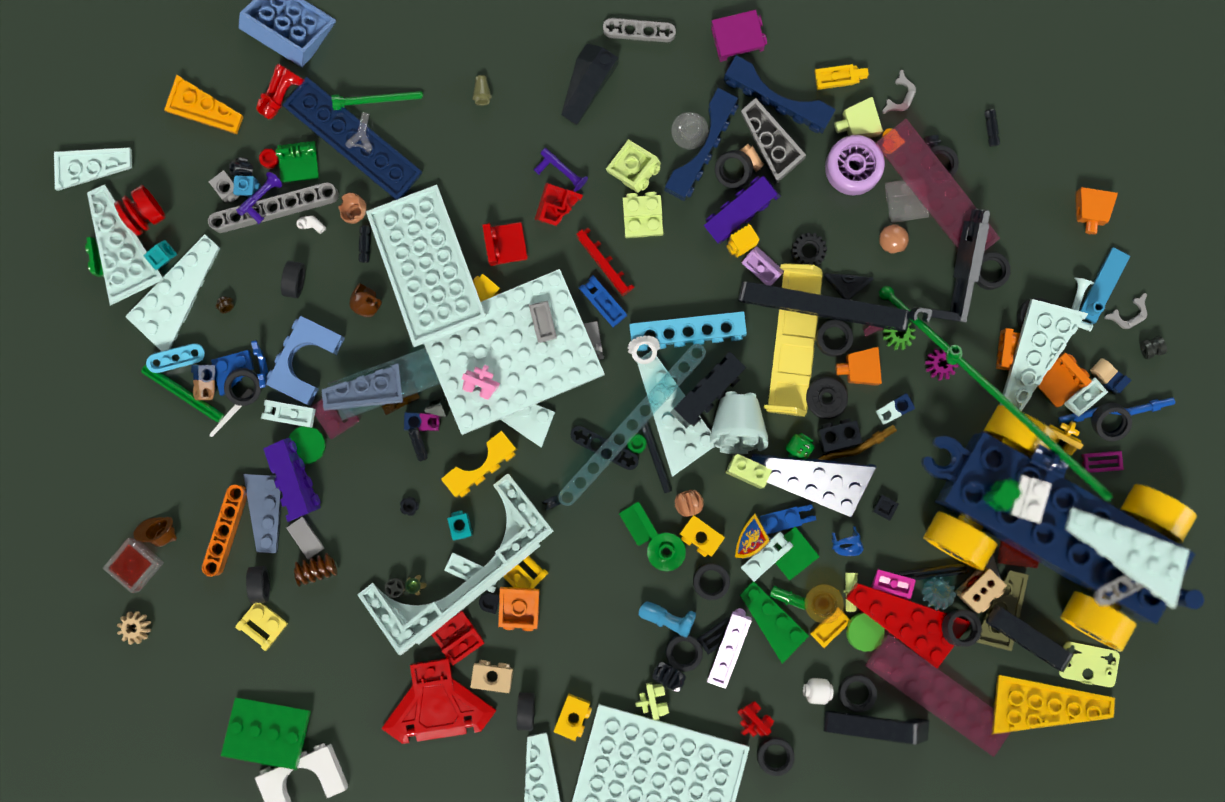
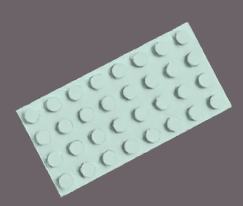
(426, 265)

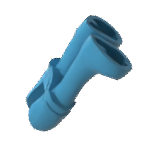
(660, 616)

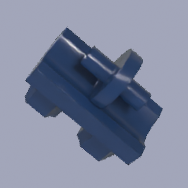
(1049, 461)

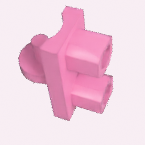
(479, 378)

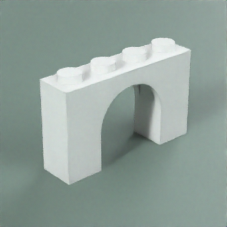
(320, 761)

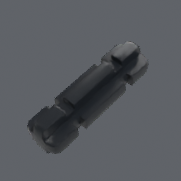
(992, 128)
(364, 244)
(417, 443)

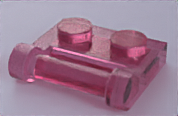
(332, 421)

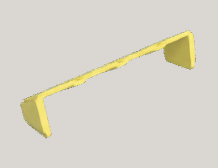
(794, 345)

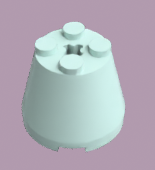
(738, 425)

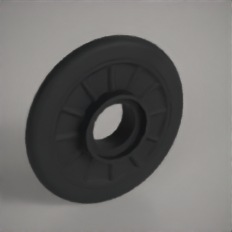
(815, 401)

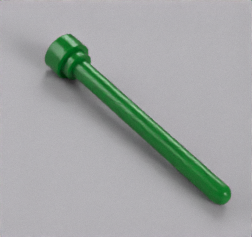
(339, 102)

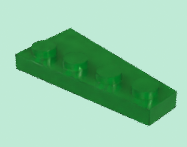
(776, 625)

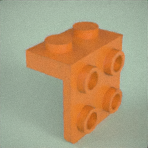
(1063, 380)

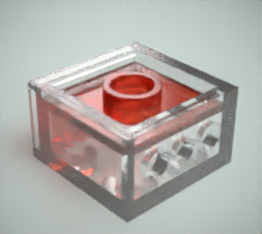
(133, 565)

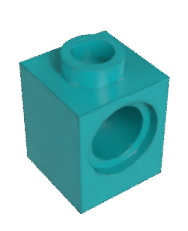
(160, 255)
(466, 532)

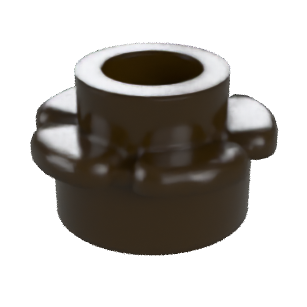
(224, 304)

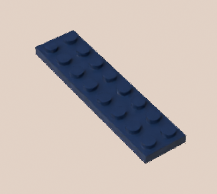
(336, 127)

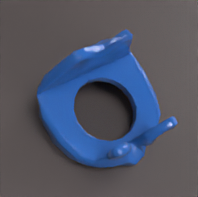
(855, 549)

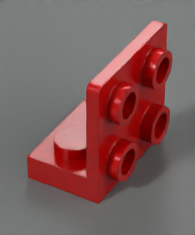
(505, 243)

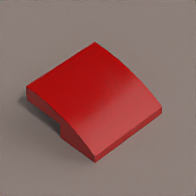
(458, 638)

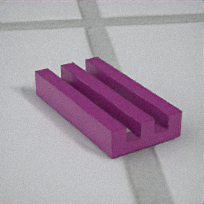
(1086, 463)

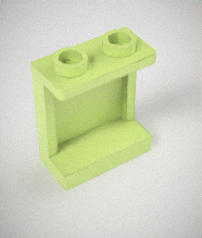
(748, 471)

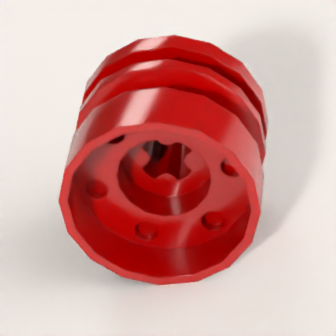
(139, 210)

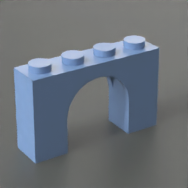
(303, 334)

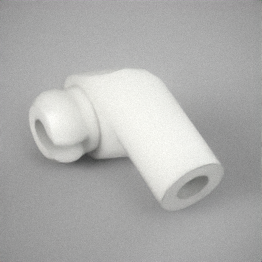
(310, 222)

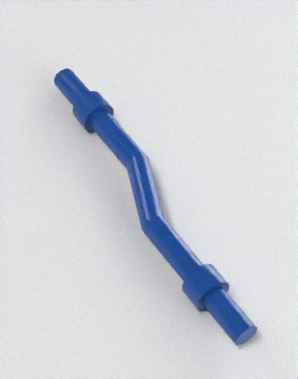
(1153, 405)

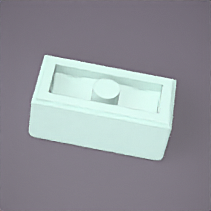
(1086, 397)

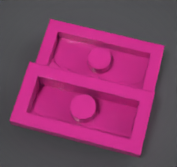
(893, 584)

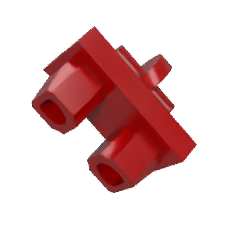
(752, 723)

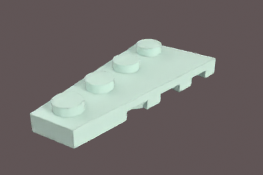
(87, 165)
(531, 423)

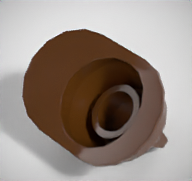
(156, 531)

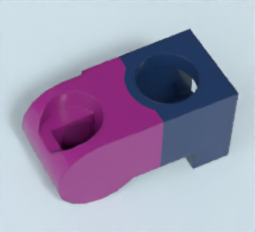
(424, 422)

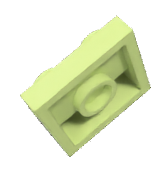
(634, 166)
(642, 215)

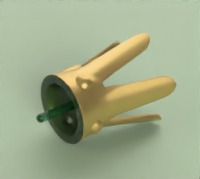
(413, 585)

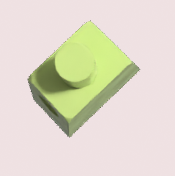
(860, 120)

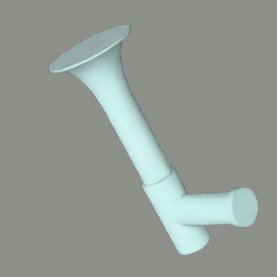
(1082, 284)

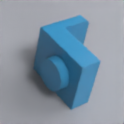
(245, 185)

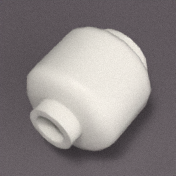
(818, 691)

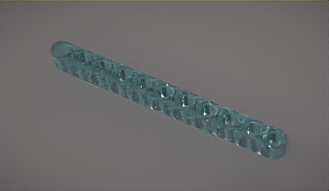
(635, 415)

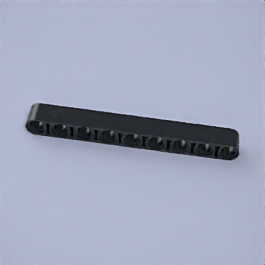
(824, 306)

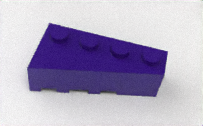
(741, 209)

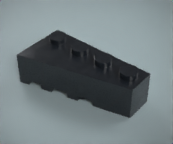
(708, 390)

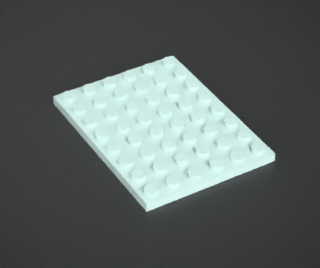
(511, 350)
(656, 762)

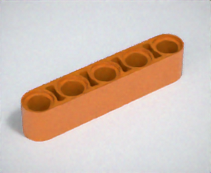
(217, 536)

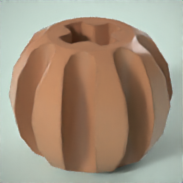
(689, 503)

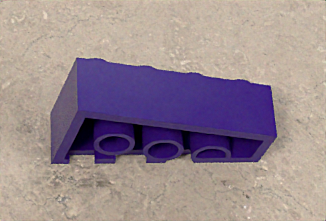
(291, 479)

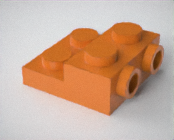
(518, 608)

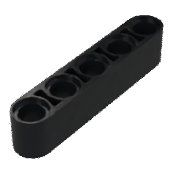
(1029, 638)

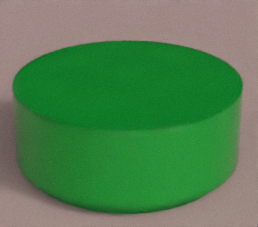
(637, 444)

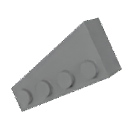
(773, 142)

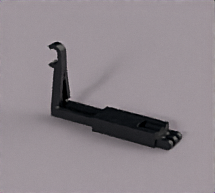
(966, 269)

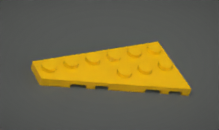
(1037, 705)

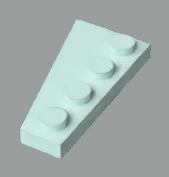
(540, 772)

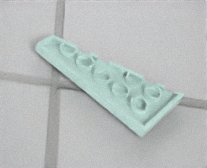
(680, 444)
(1138, 555)

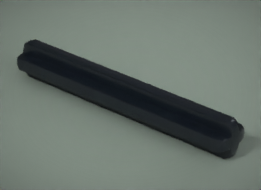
(941, 571)

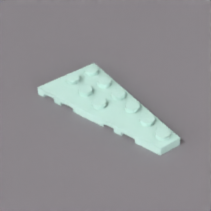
(119, 250)
(170, 300)
(1039, 346)

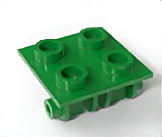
(297, 161)

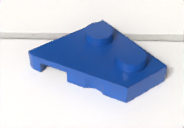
(227, 364)

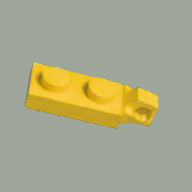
(839, 76)

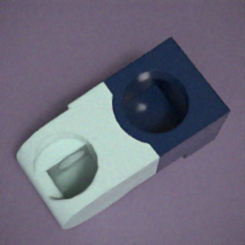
(895, 409)

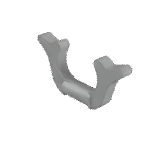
(909, 96)
(1140, 302)

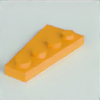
(199, 106)

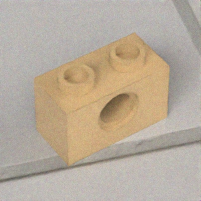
(481, 681)

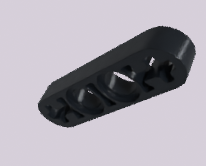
(604, 452)

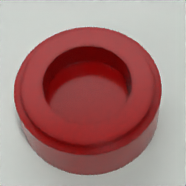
(268, 158)

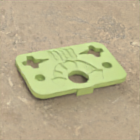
(1091, 658)

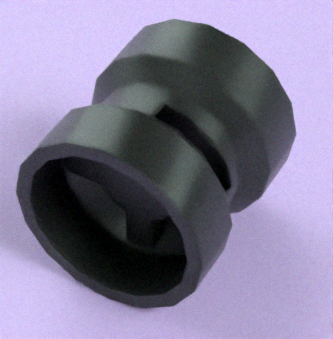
(1154, 347)

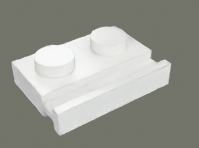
(1033, 499)

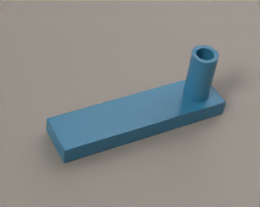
(1104, 284)

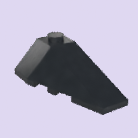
(589, 76)

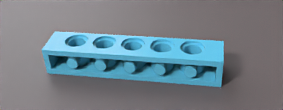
(735, 320)

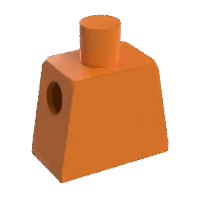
(1094, 207)
(862, 367)

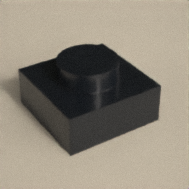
(885, 507)

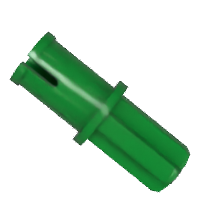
(788, 597)

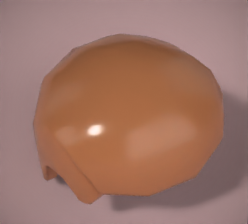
(353, 208)
(894, 239)

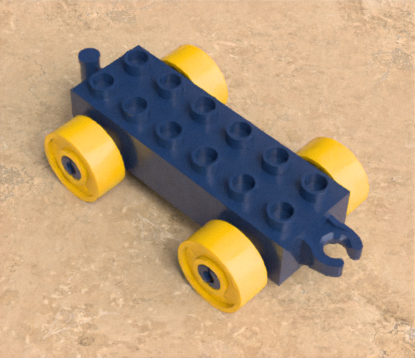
(1005, 453)

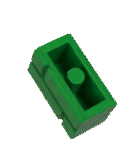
(1003, 495)

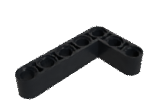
(907, 731)

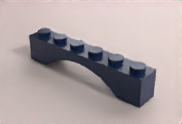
(813, 114)
(682, 179)

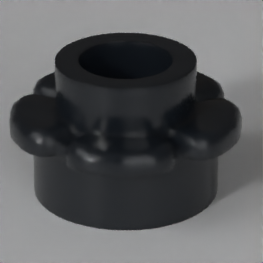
(932, 141)
(404, 506)

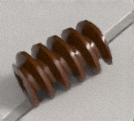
(314, 570)

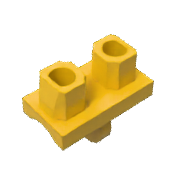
(1071, 442)

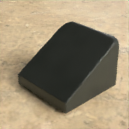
(438, 407)

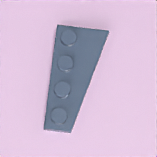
(368, 390)

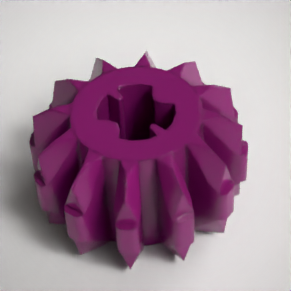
(939, 371)

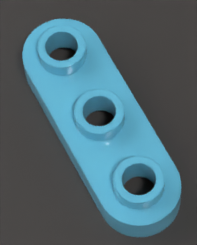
(168, 363)

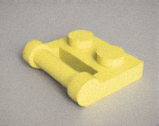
(266, 620)

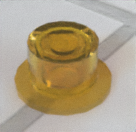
(824, 603)

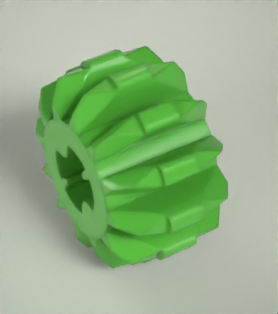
(904, 339)

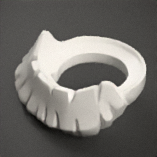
(652, 342)

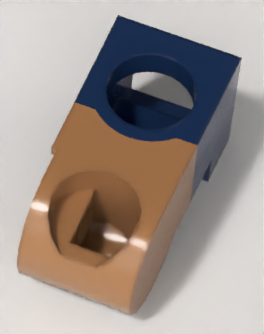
(203, 381)

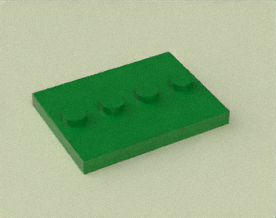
(266, 733)

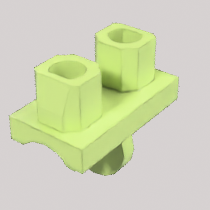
(657, 709)

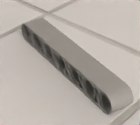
(283, 209)

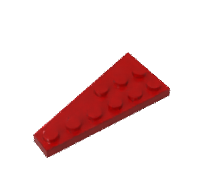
(908, 621)

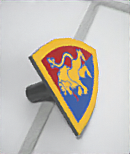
(752, 539)

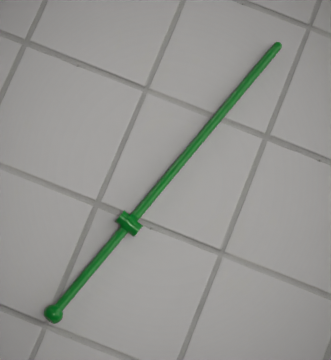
(954, 356)

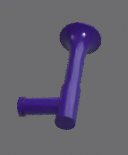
(551, 158)
(272, 181)

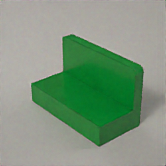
(638, 524)

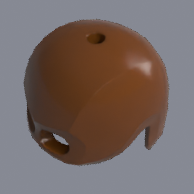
(363, 301)

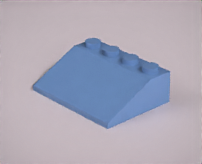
(287, 27)

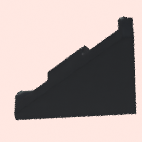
(847, 285)

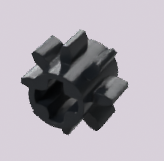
(240, 167)

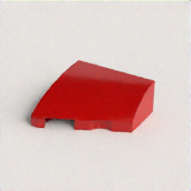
(555, 204)

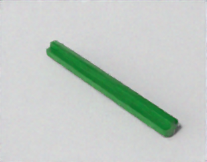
(184, 394)

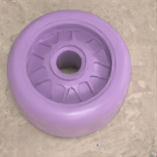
(865, 155)

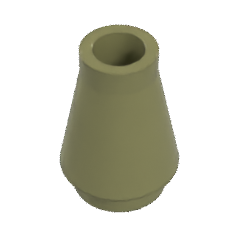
(481, 91)

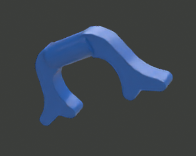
(262, 364)

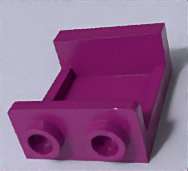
(738, 34)

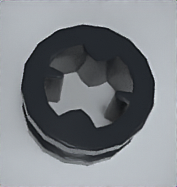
(551, 502)

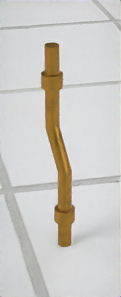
(878, 438)

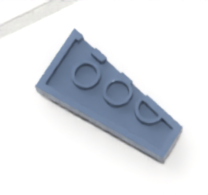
(264, 511)

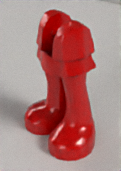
(272, 99)

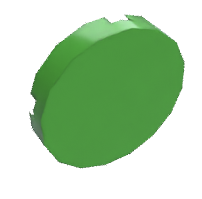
(864, 633)

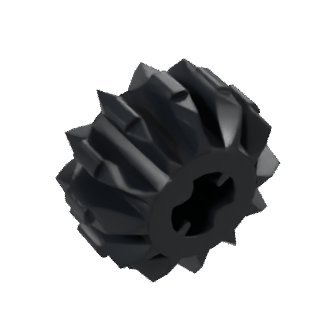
(669, 676)

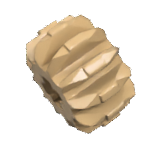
(126, 627)

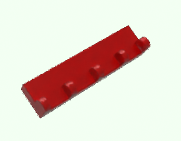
(603, 263)

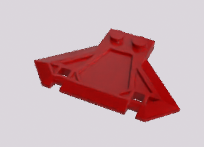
(436, 706)

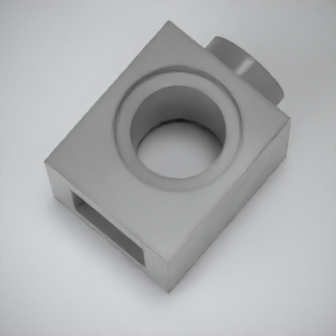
(218, 184)

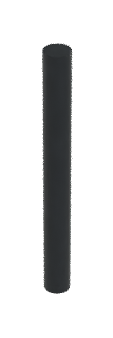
(656, 459)

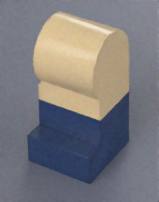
(1109, 376)

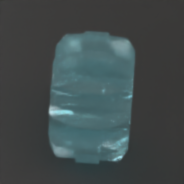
(938, 593)

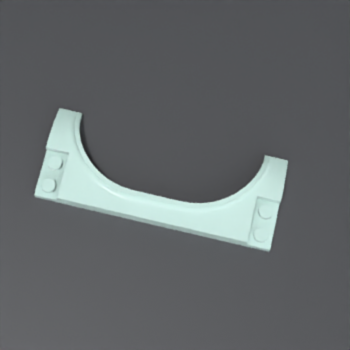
(412, 624)

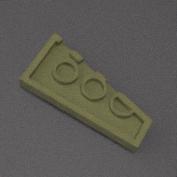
(1012, 602)

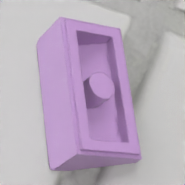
(762, 266)

